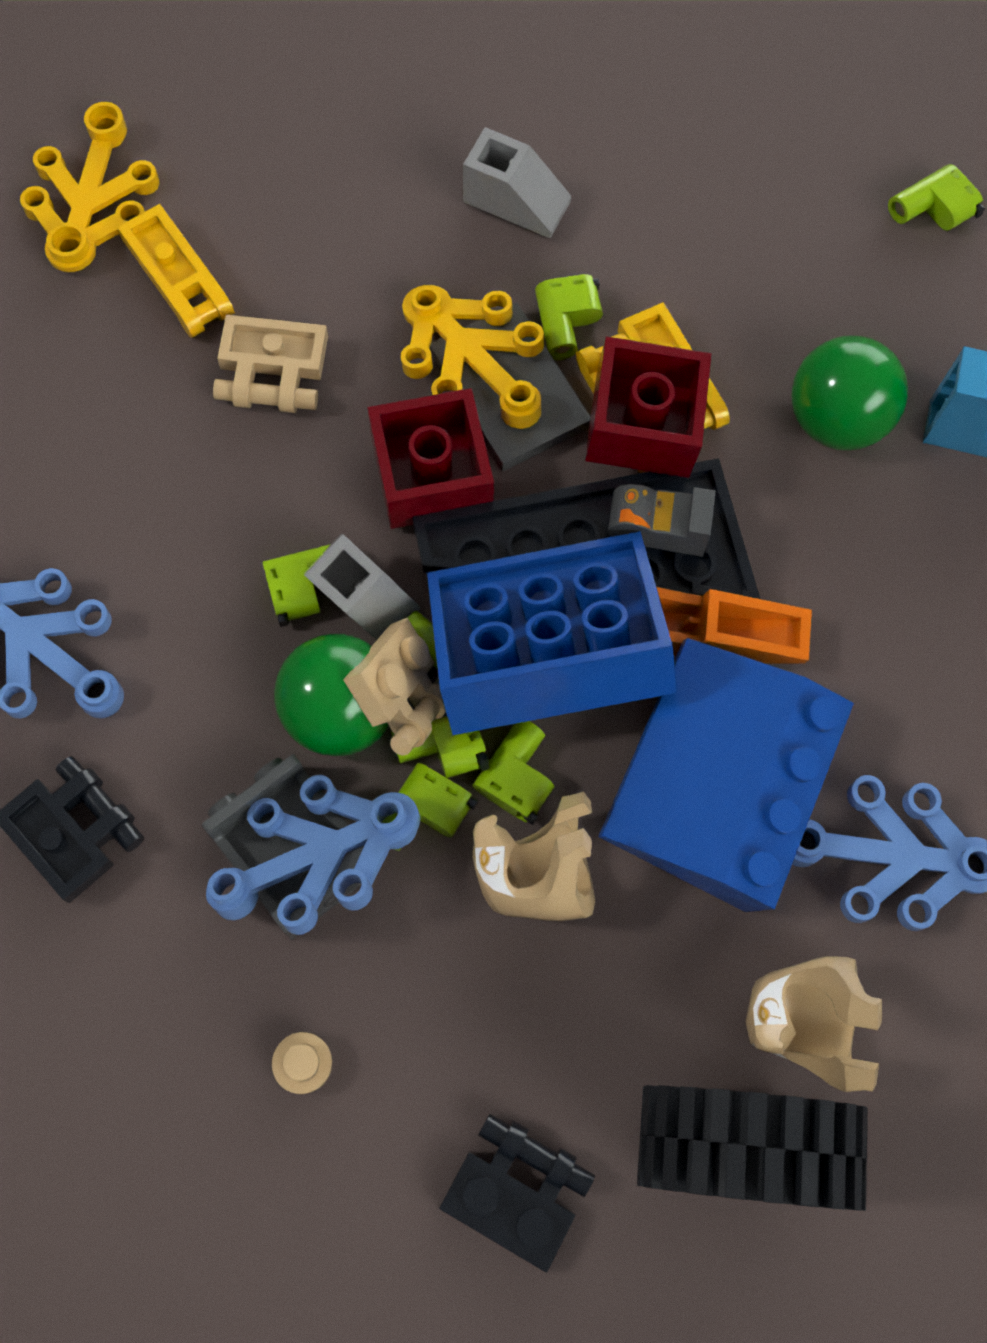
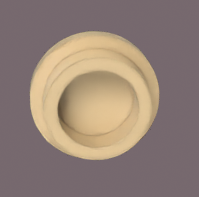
(302, 1063)

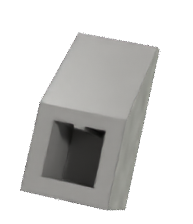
(513, 184)
(360, 587)

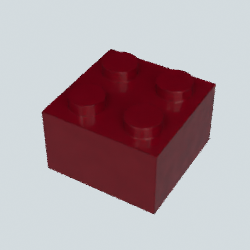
(648, 407)
(430, 455)

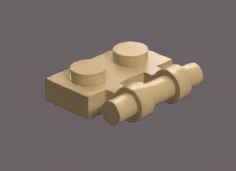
(270, 348)
(392, 674)

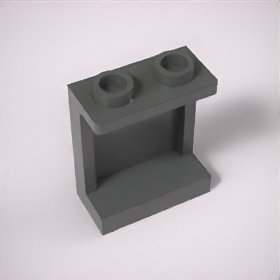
(247, 849)

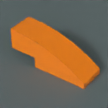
(739, 624)

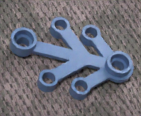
(29, 636)
(321, 853)
(902, 854)

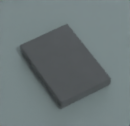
(561, 409)

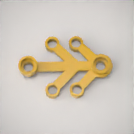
(107, 131)
(433, 310)

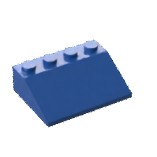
(549, 633)
(728, 775)

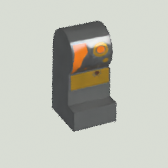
(664, 517)

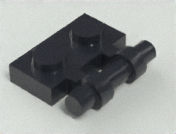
(55, 841)
(508, 1210)

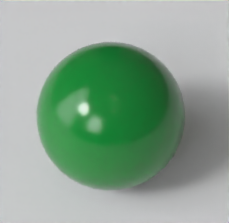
(849, 393)
(316, 701)

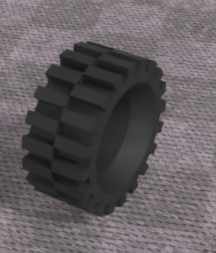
(754, 1146)

